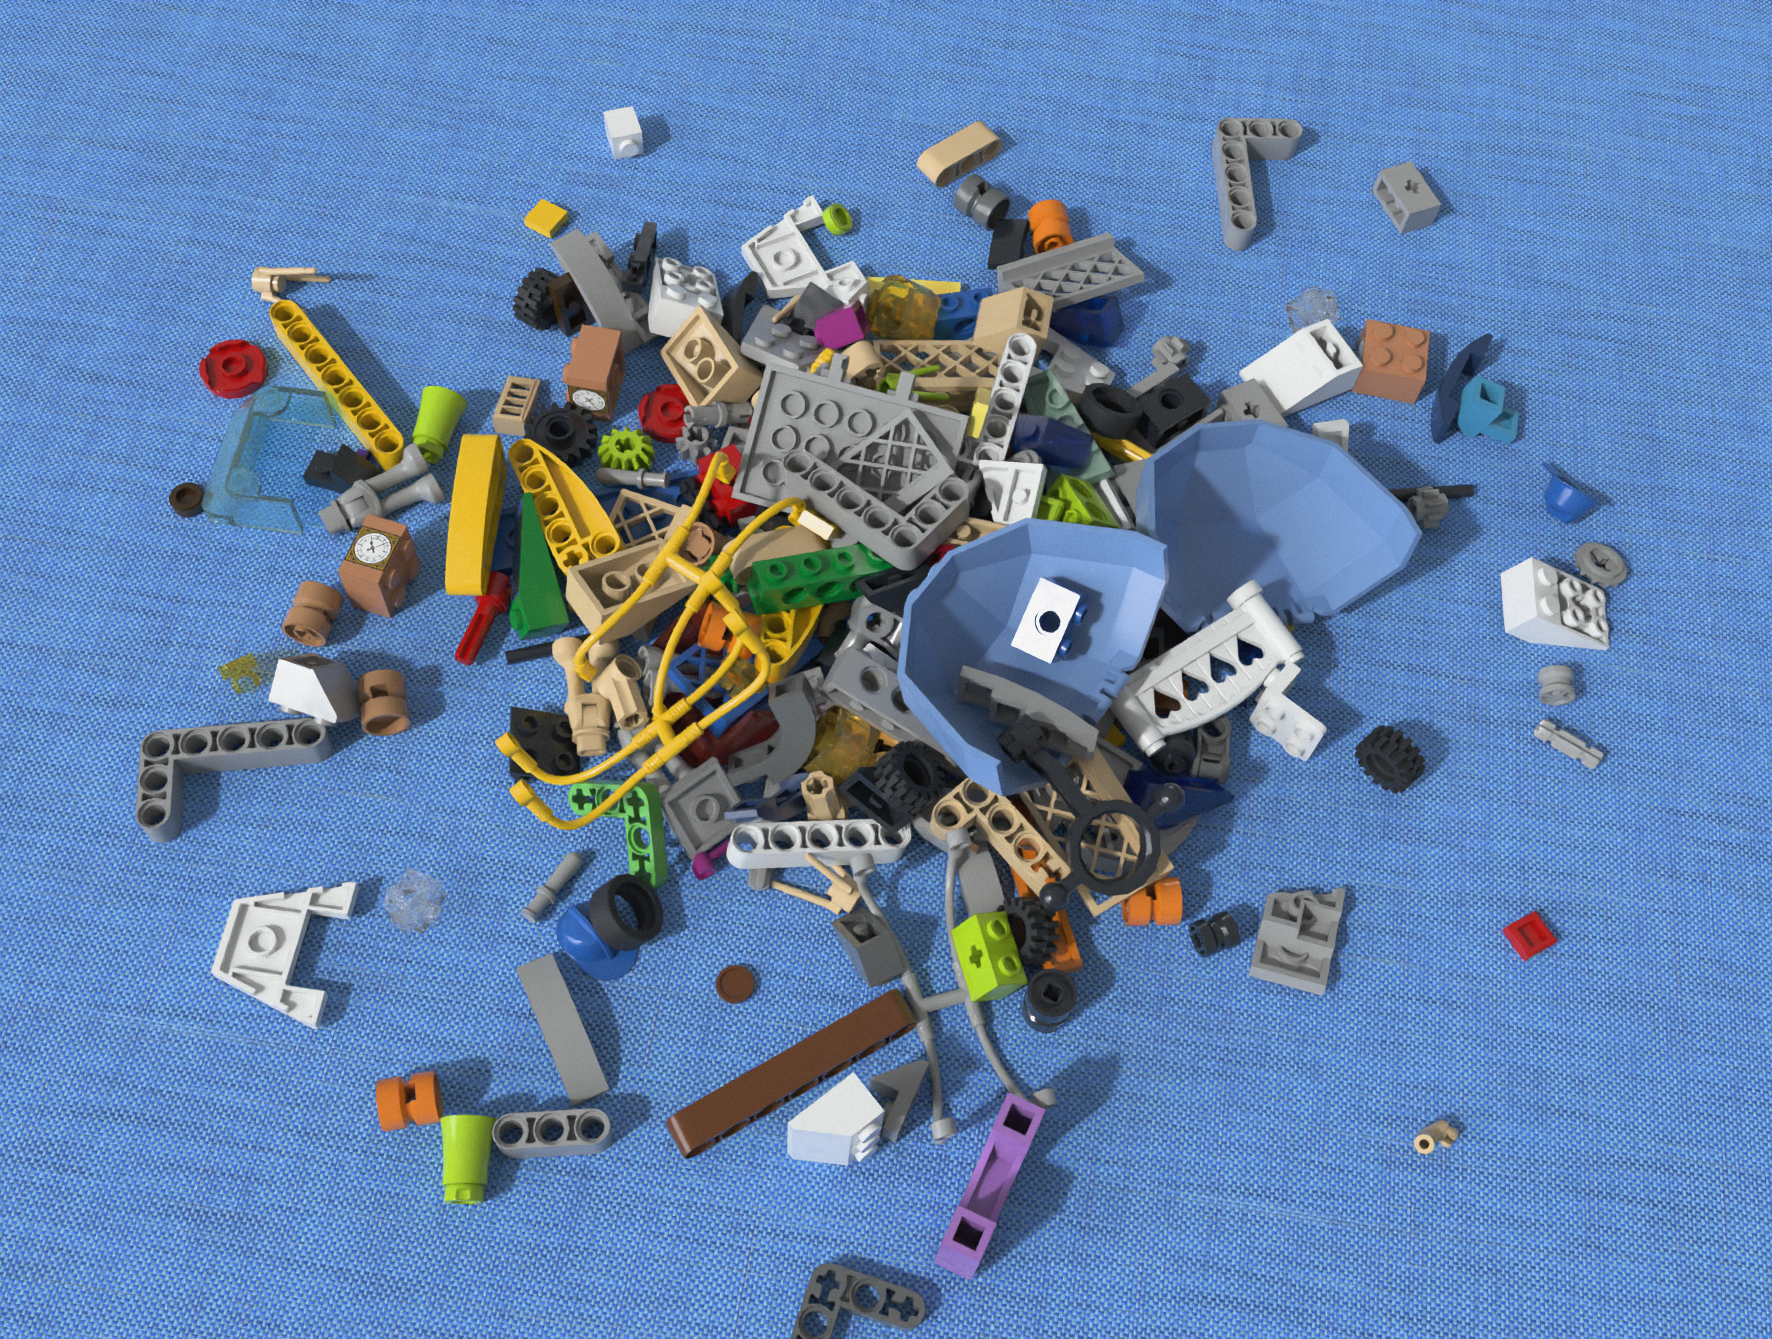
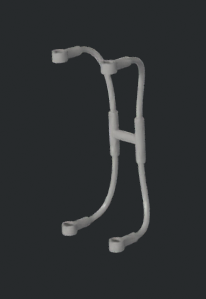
(943, 1128)

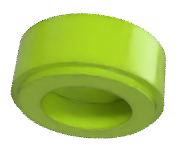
(837, 219)

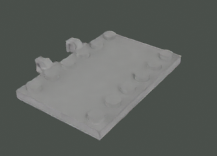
(828, 420)

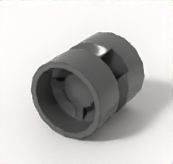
(980, 201)

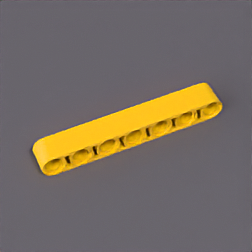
(341, 386)

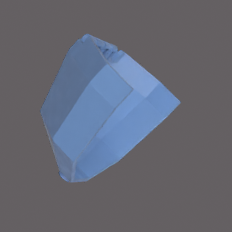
(1269, 509)
(972, 612)

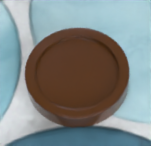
(735, 984)

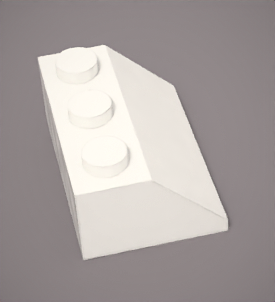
(837, 1126)

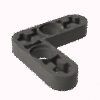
(845, 1300)

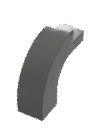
(790, 746)

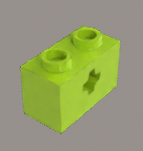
(988, 956)

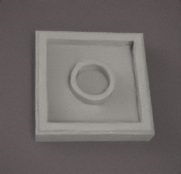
(697, 807)

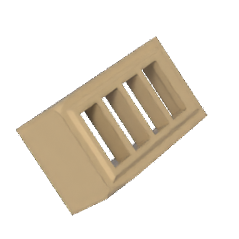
(510, 423)

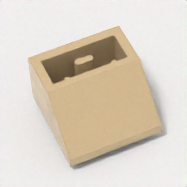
(1011, 313)

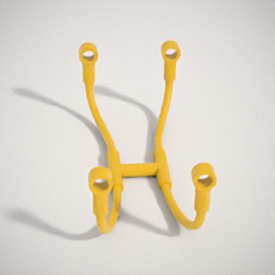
(723, 471)
(661, 726)

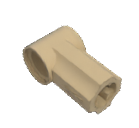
(620, 686)
(822, 798)

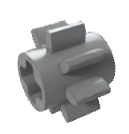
(1171, 349)
(696, 443)
(1428, 507)

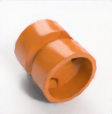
(1049, 225)
(713, 628)
(1156, 902)
(397, 1109)

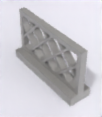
(1073, 263)
(915, 490)

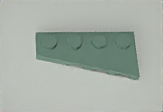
(1048, 398)

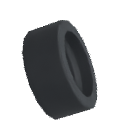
(1109, 411)
(610, 924)

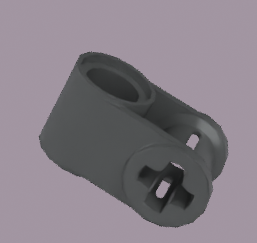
(1212, 752)

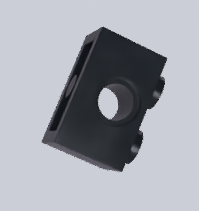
(1171, 410)

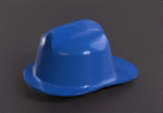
(1564, 498)
(586, 947)

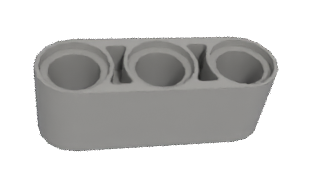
(535, 1125)

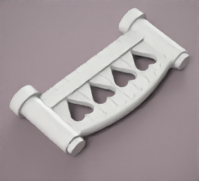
(1249, 621)

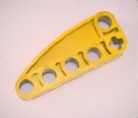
(576, 506)
(475, 514)
(790, 637)

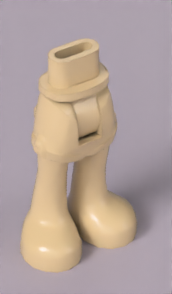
(591, 712)

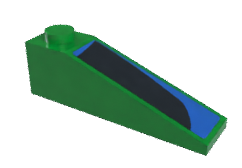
(536, 596)

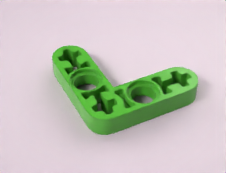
(632, 811)

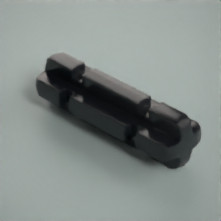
(690, 489)

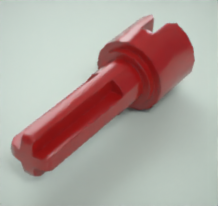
(489, 606)

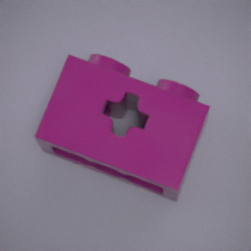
(842, 325)

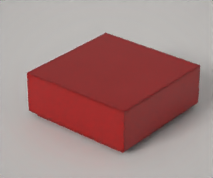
(1529, 936)

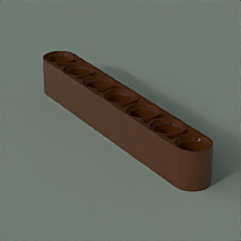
(790, 1074)

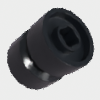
(1049, 1000)

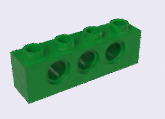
(811, 578)

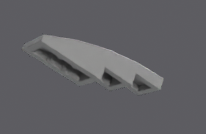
(1010, 701)

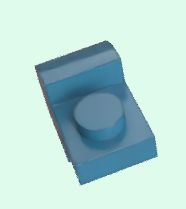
(1484, 411)

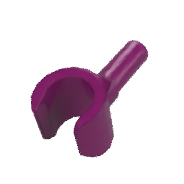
(703, 862)

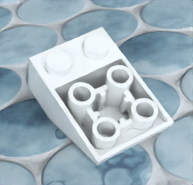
(677, 293)
(1305, 368)
(1553, 607)

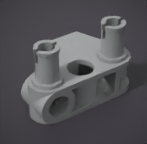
(883, 629)

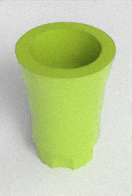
(437, 421)
(466, 1157)

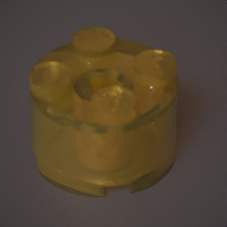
(903, 310)
(841, 744)

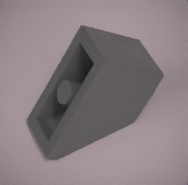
(868, 947)

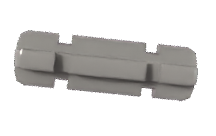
(1568, 743)

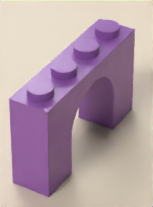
(989, 1186)

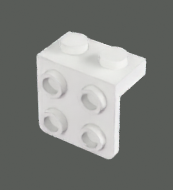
(1284, 719)

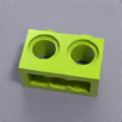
(1081, 503)

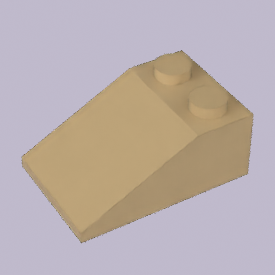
(709, 362)
(606, 583)

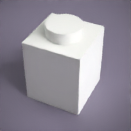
(623, 132)

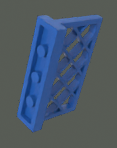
(730, 719)

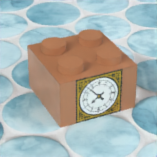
(1392, 361)
(595, 372)
(379, 566)

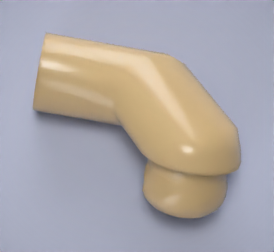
(830, 616)
(1437, 1131)

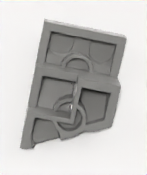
(1297, 939)

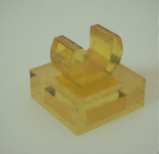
(238, 669)
(742, 675)

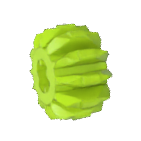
(626, 450)

